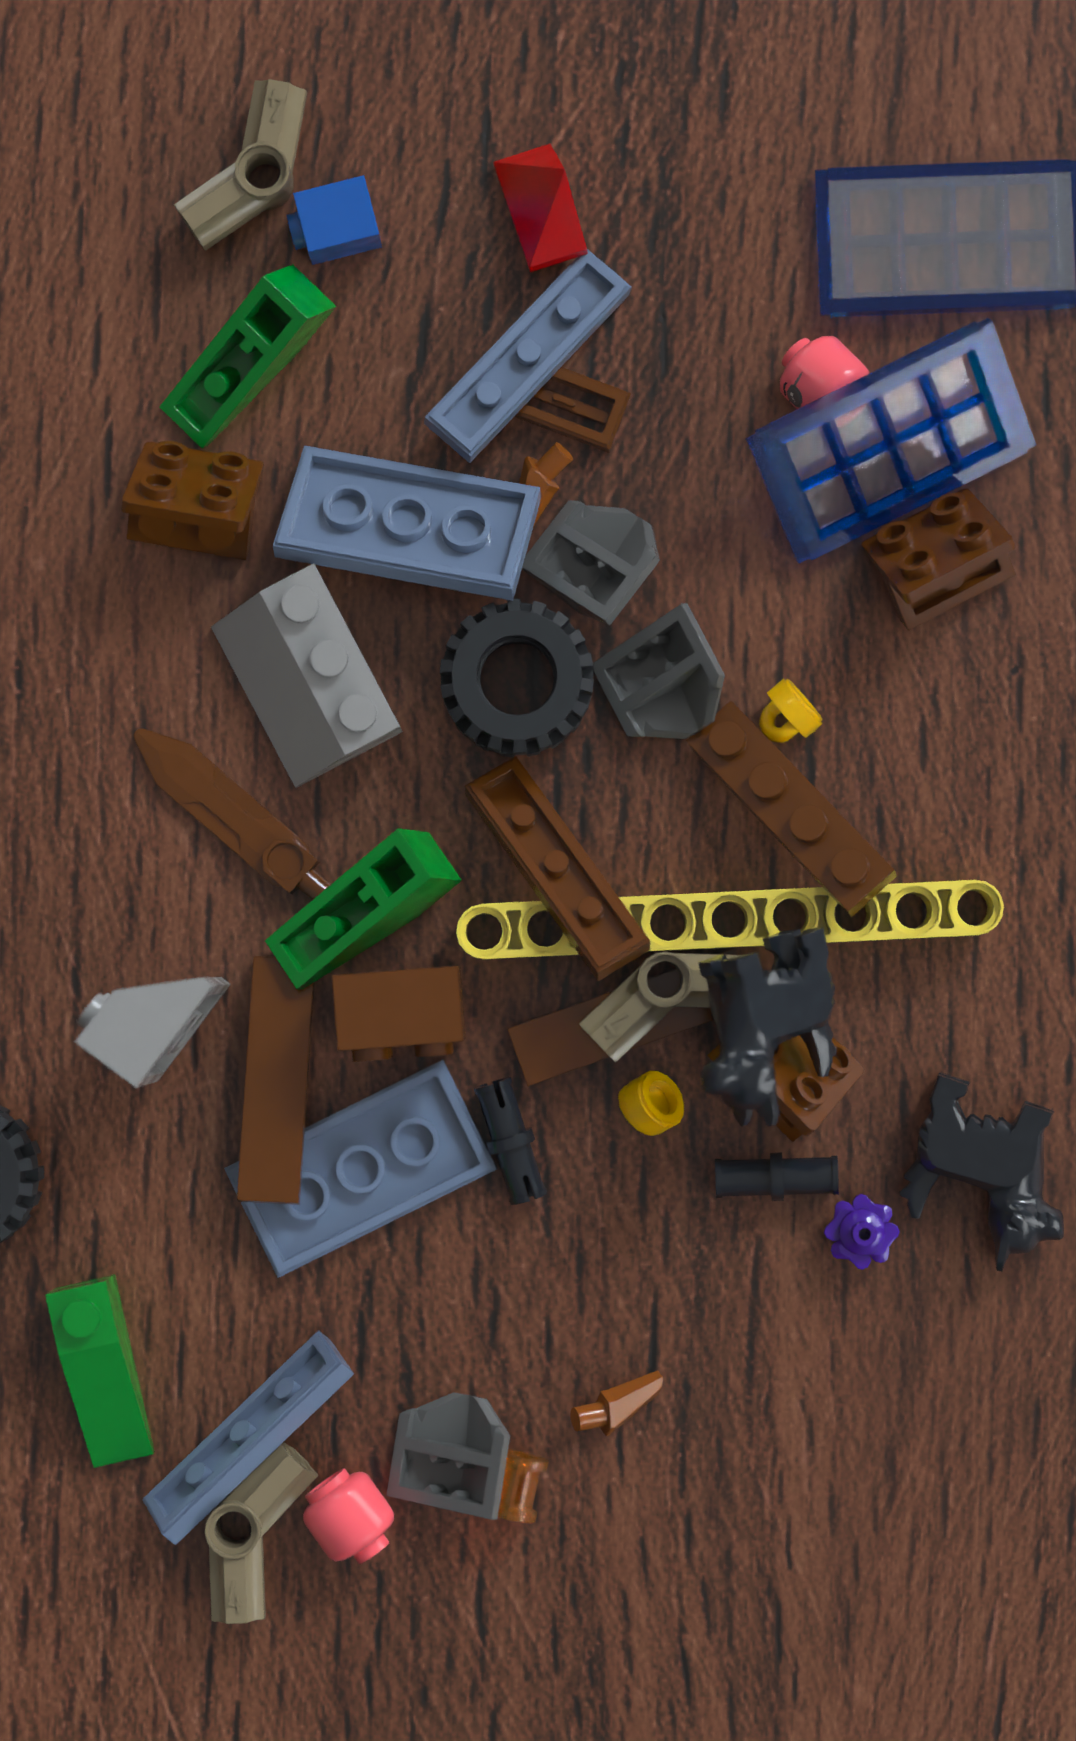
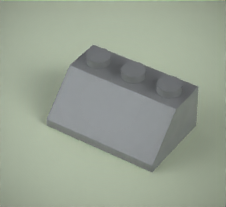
(305, 676)
(147, 1026)

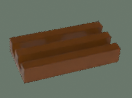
(572, 430)

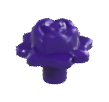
(861, 1231)

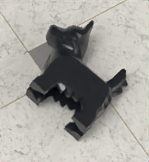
(761, 1010)
(992, 1156)

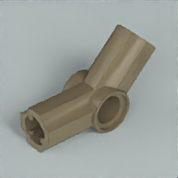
(269, 139)
(634, 1010)
(238, 1565)

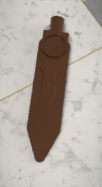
(231, 813)

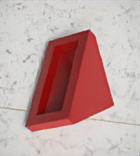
(541, 207)

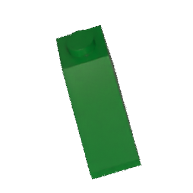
(247, 353)
(364, 906)
(100, 1369)

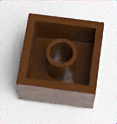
(399, 1010)

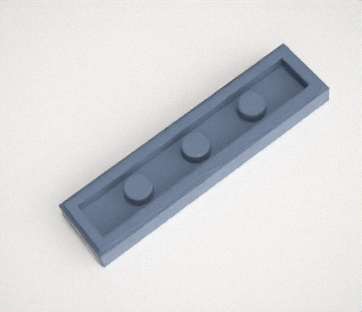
(527, 355)
(247, 1437)

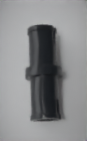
(510, 1140)
(777, 1176)

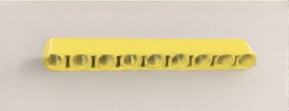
(758, 909)

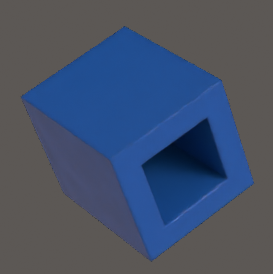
(334, 220)

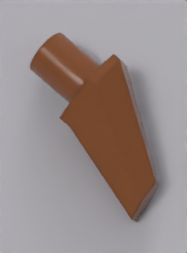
(543, 473)
(617, 1404)

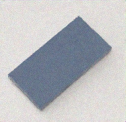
(407, 522)
(373, 1168)

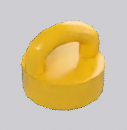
(796, 708)
(651, 1103)

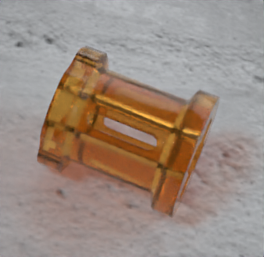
(520, 1486)

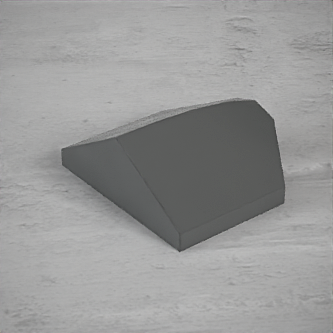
(594, 558)
(663, 678)
(451, 1456)

